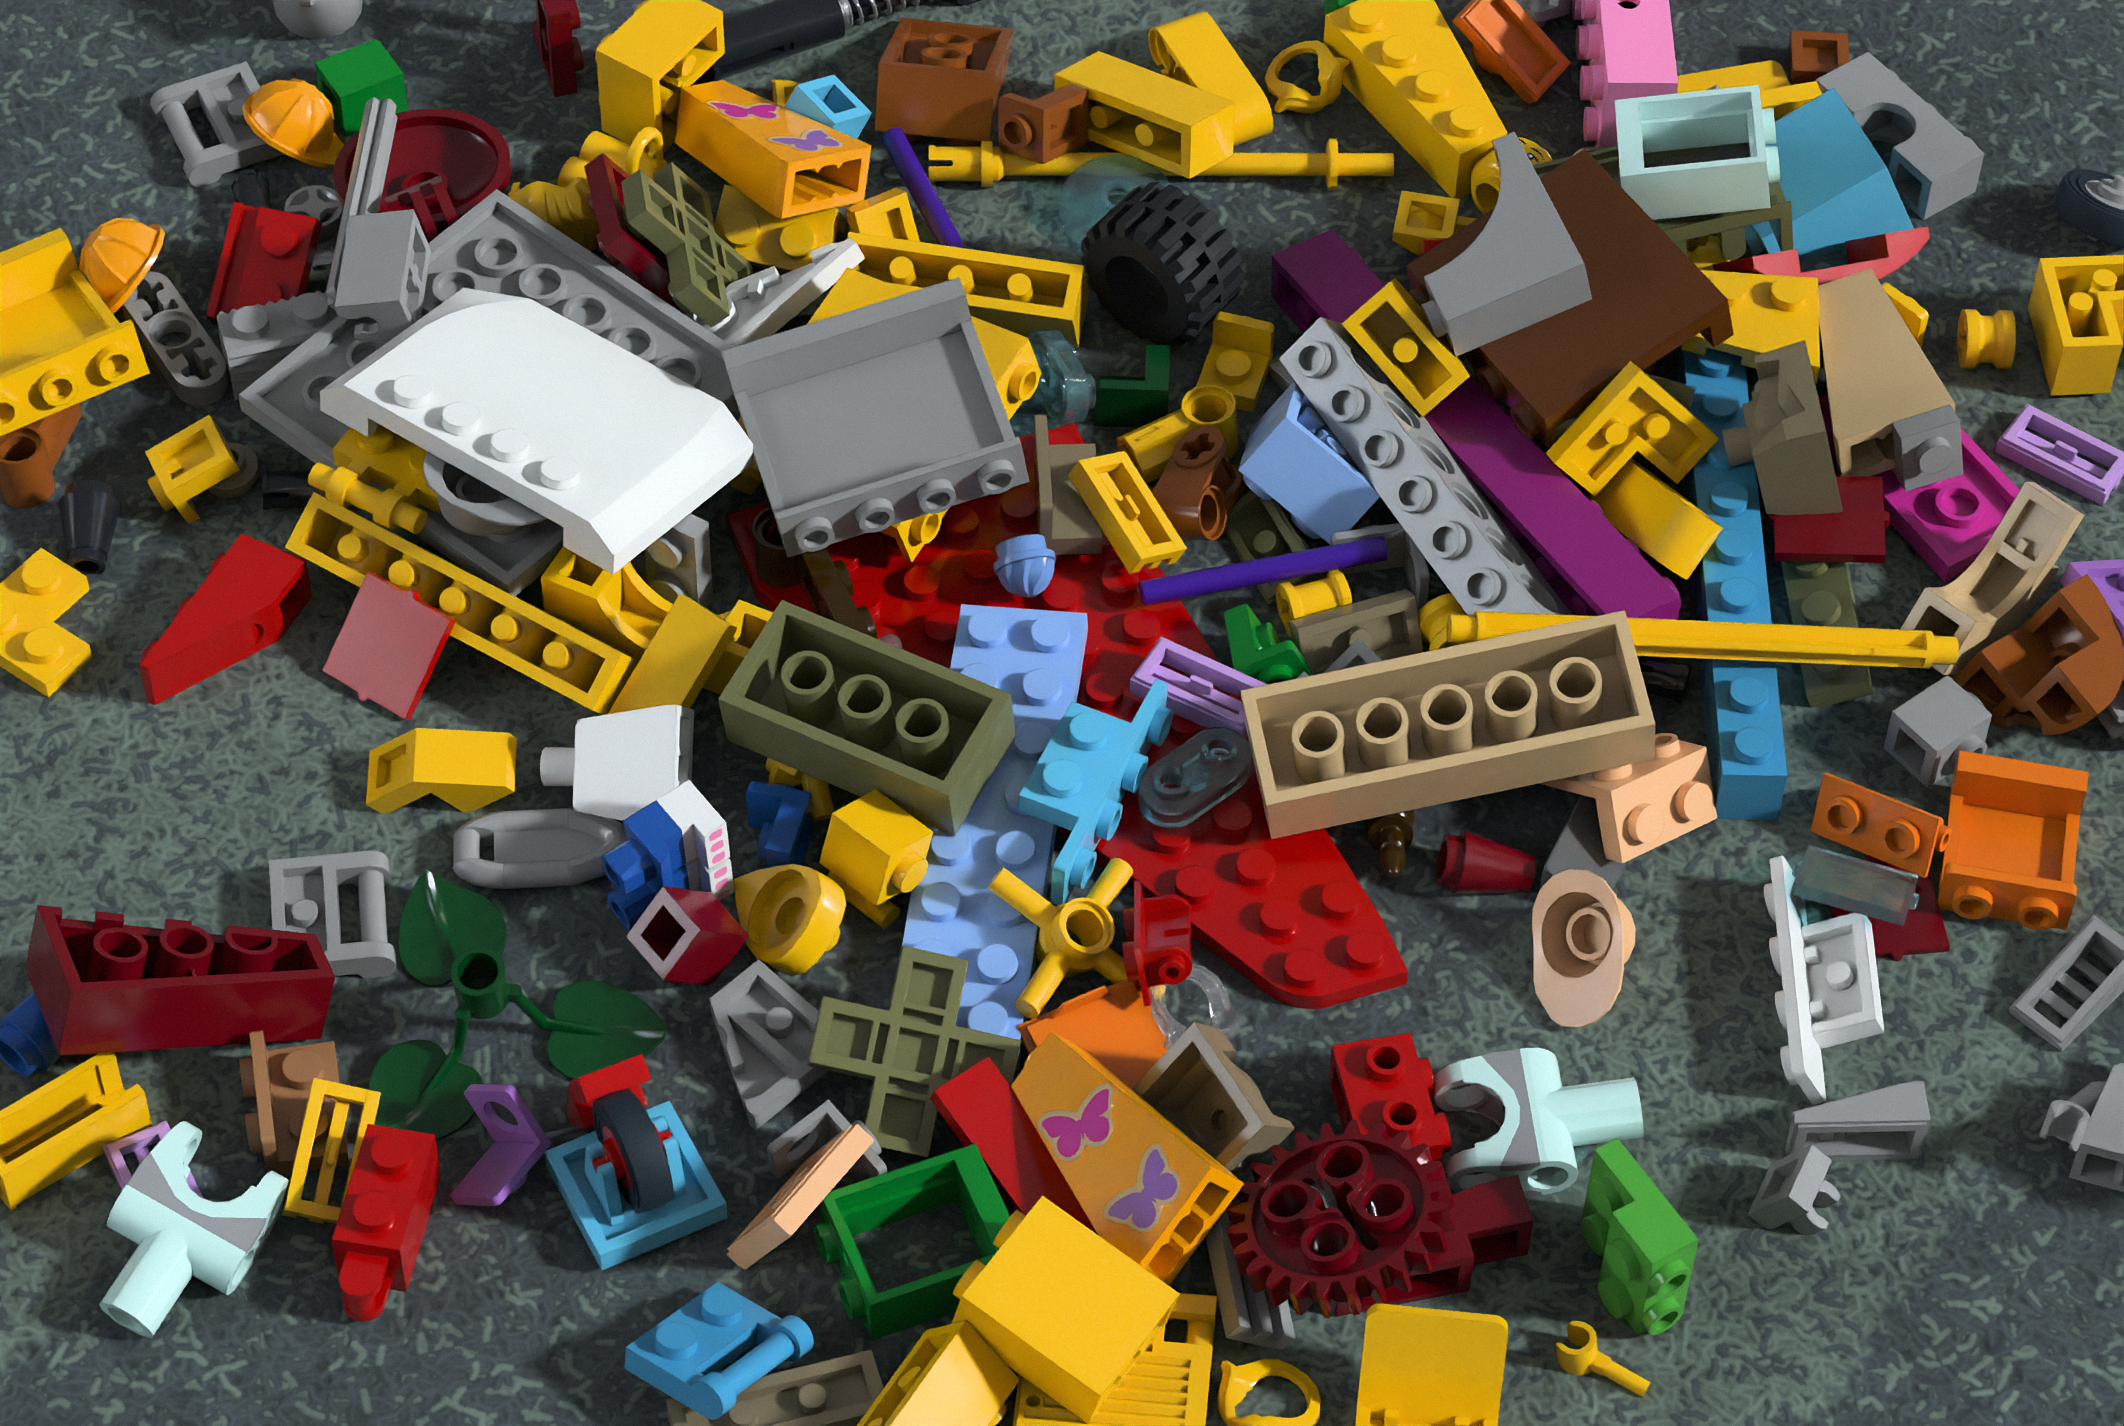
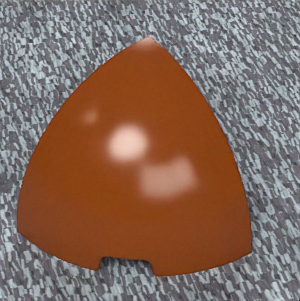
(2054, 667)

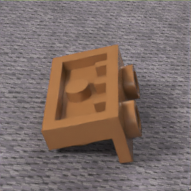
(281, 1088)

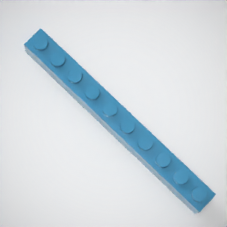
(1732, 586)

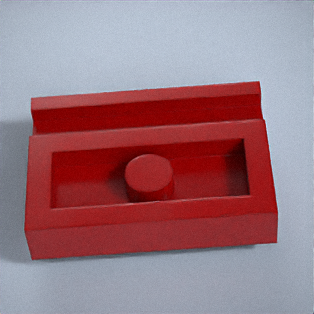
(263, 258)

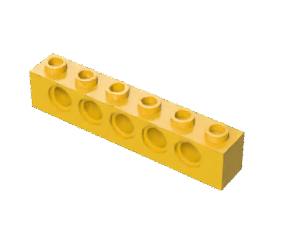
(484, 614)

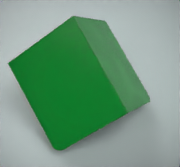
(356, 77)

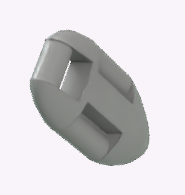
(535, 848)

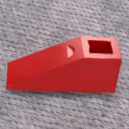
(235, 612)

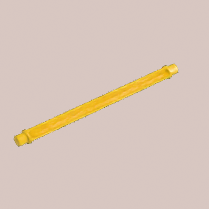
(1739, 640)

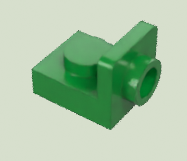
(1258, 650)

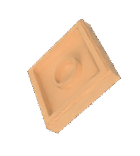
(799, 1196)

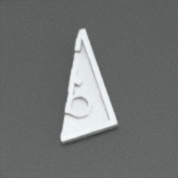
(770, 300)

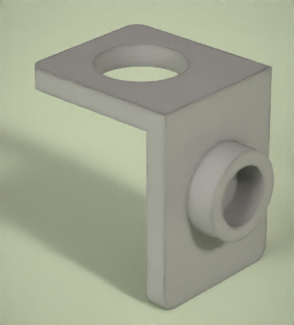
(1401, 553)
(823, 1125)

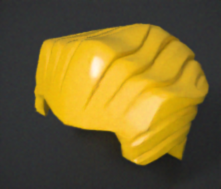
(561, 208)

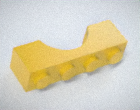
(628, 612)

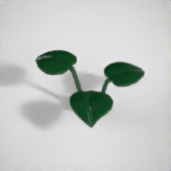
(460, 939)

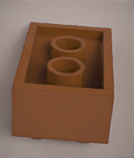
(942, 80)

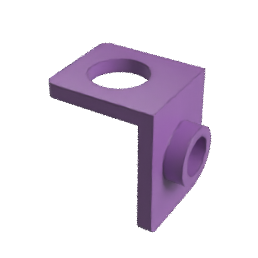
(511, 1155)

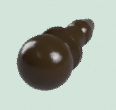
(1391, 836)

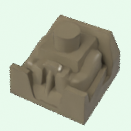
(1786, 436)
(1213, 1099)

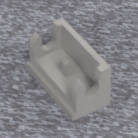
(383, 273)

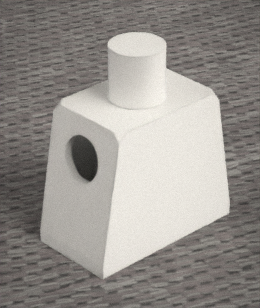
(623, 759)

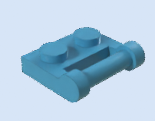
(707, 1335)

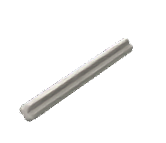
(366, 175)

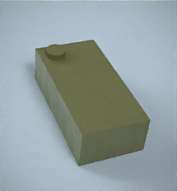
(867, 716)

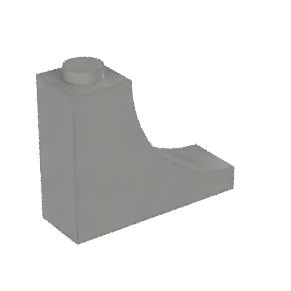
(1514, 270)

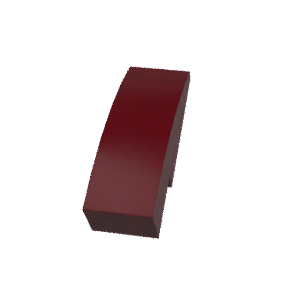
(1489, 1227)

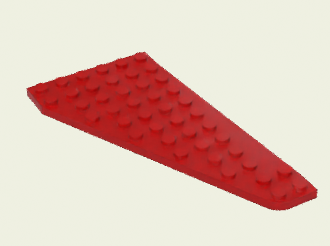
(1266, 906)

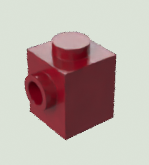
(687, 936)

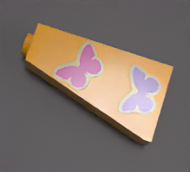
(770, 151)
(1124, 1160)

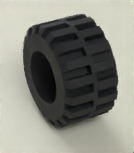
(1162, 264)

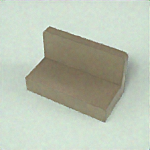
(1060, 509)

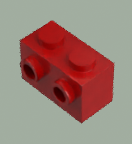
(1388, 1085)

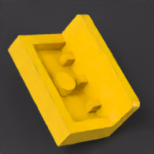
(772, 240)

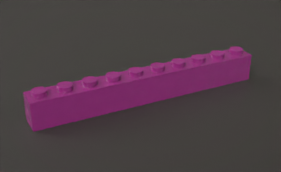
(1546, 513)

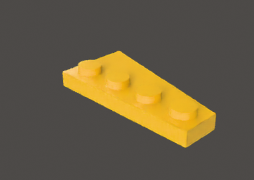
(1766, 315)

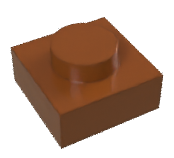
(1815, 54)

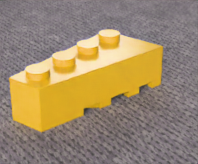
(1416, 85)

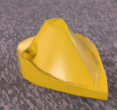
(789, 915)

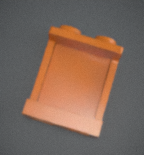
(2012, 841)

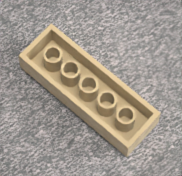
(1449, 724)

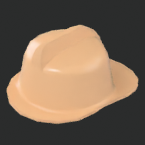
(1572, 923)

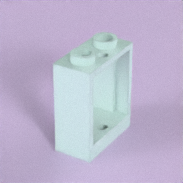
(1694, 122)

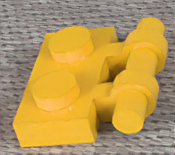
(385, 461)

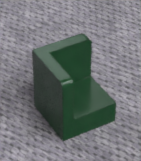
(1135, 400)

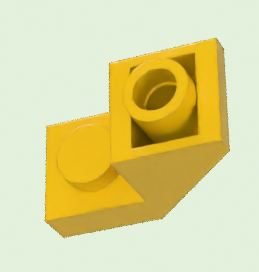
(454, 765)

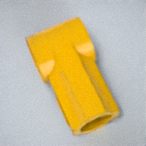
(1202, 406)

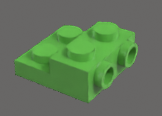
(1642, 1241)

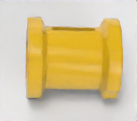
(1311, 597)

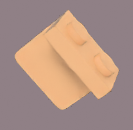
(1649, 799)

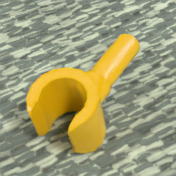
(1589, 1359)

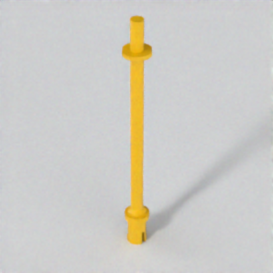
(991, 164)

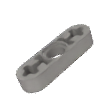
(173, 360)

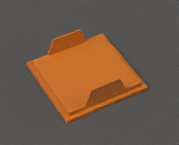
(1108, 1025)

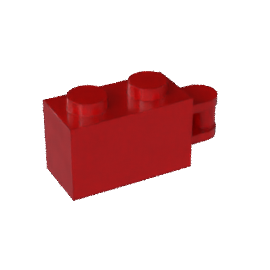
(384, 1217)

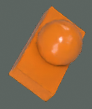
(1512, 46)

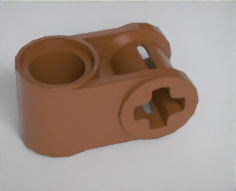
(1199, 485)

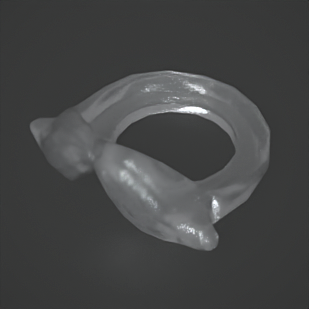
(1221, 1011)

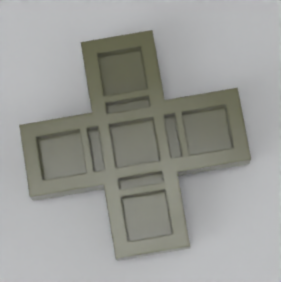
(679, 221)
(907, 1048)

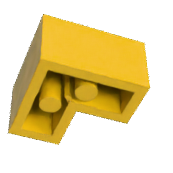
(649, 62)
(2079, 321)

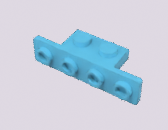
(1085, 777)

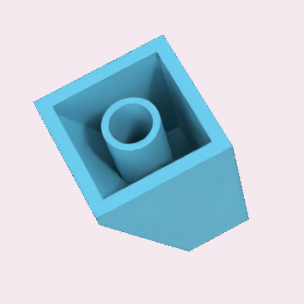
(1833, 182)

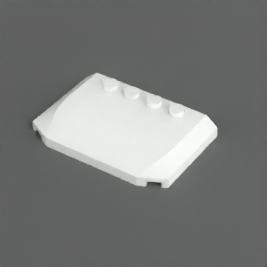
(549, 419)

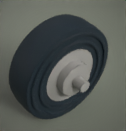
(2092, 204)

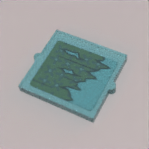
(1855, 885)

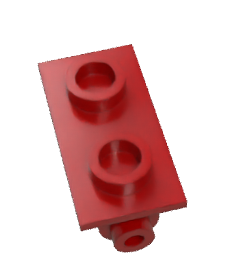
(1157, 940)

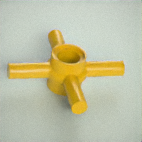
(1054, 948)

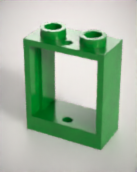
(896, 1195)

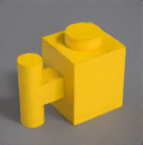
(875, 854)

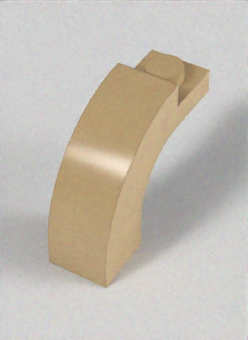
(2002, 580)

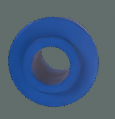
(26, 1039)

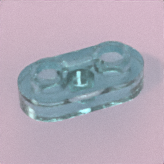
(1063, 385)
(1199, 772)

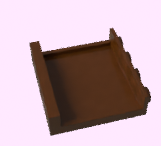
(1640, 308)

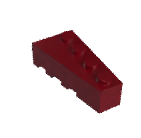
(174, 985)

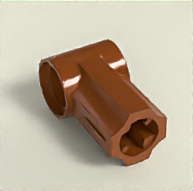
(31, 455)

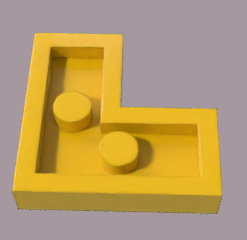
(1626, 419)
(29, 638)

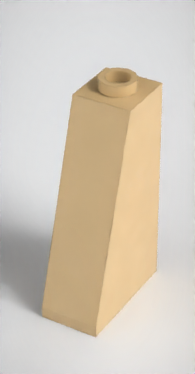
(1871, 372)

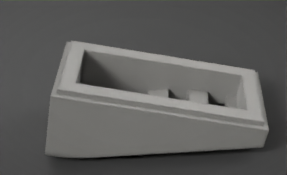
(2092, 938)
(1866, 1126)

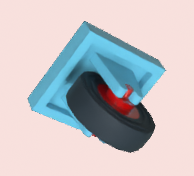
(634, 1180)

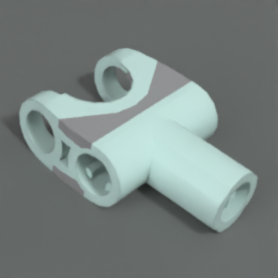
(1535, 1118)
(183, 1233)

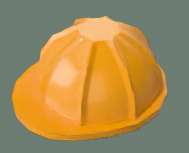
(294, 121)
(119, 258)

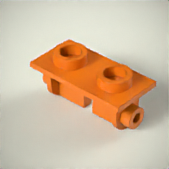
(1878, 825)

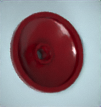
(434, 143)

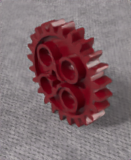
(1311, 1251)

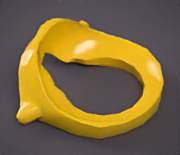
(1297, 99)
(1241, 1379)

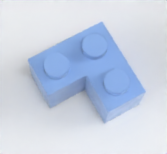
(1305, 468)

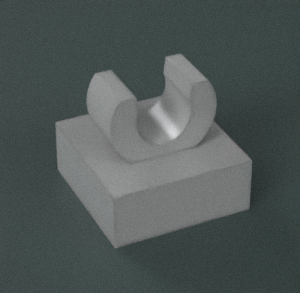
(1792, 1188)

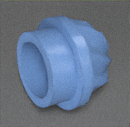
(1025, 565)

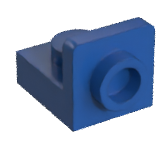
(784, 822)

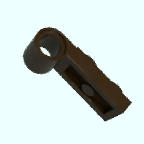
(823, 581)

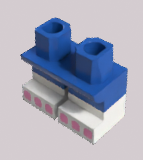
(669, 844)

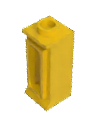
(66, 1126)

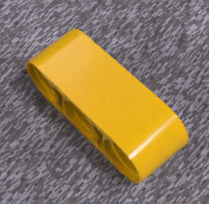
(1202, 57)
(1657, 518)

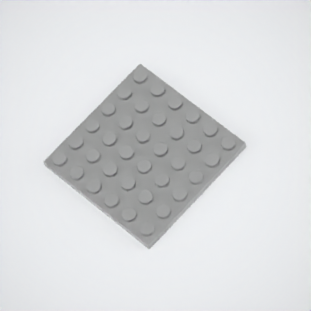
(514, 254)

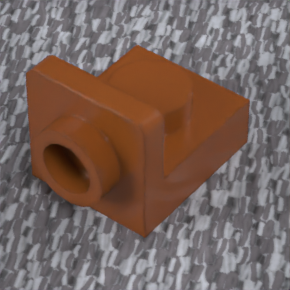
(1043, 126)

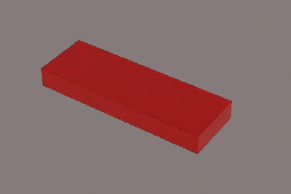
(988, 1113)

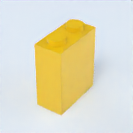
(1063, 1307)

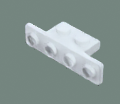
(1826, 981)

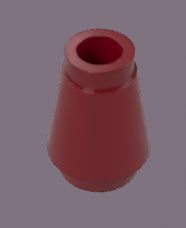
(1483, 866)

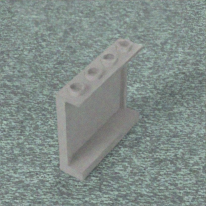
(874, 417)

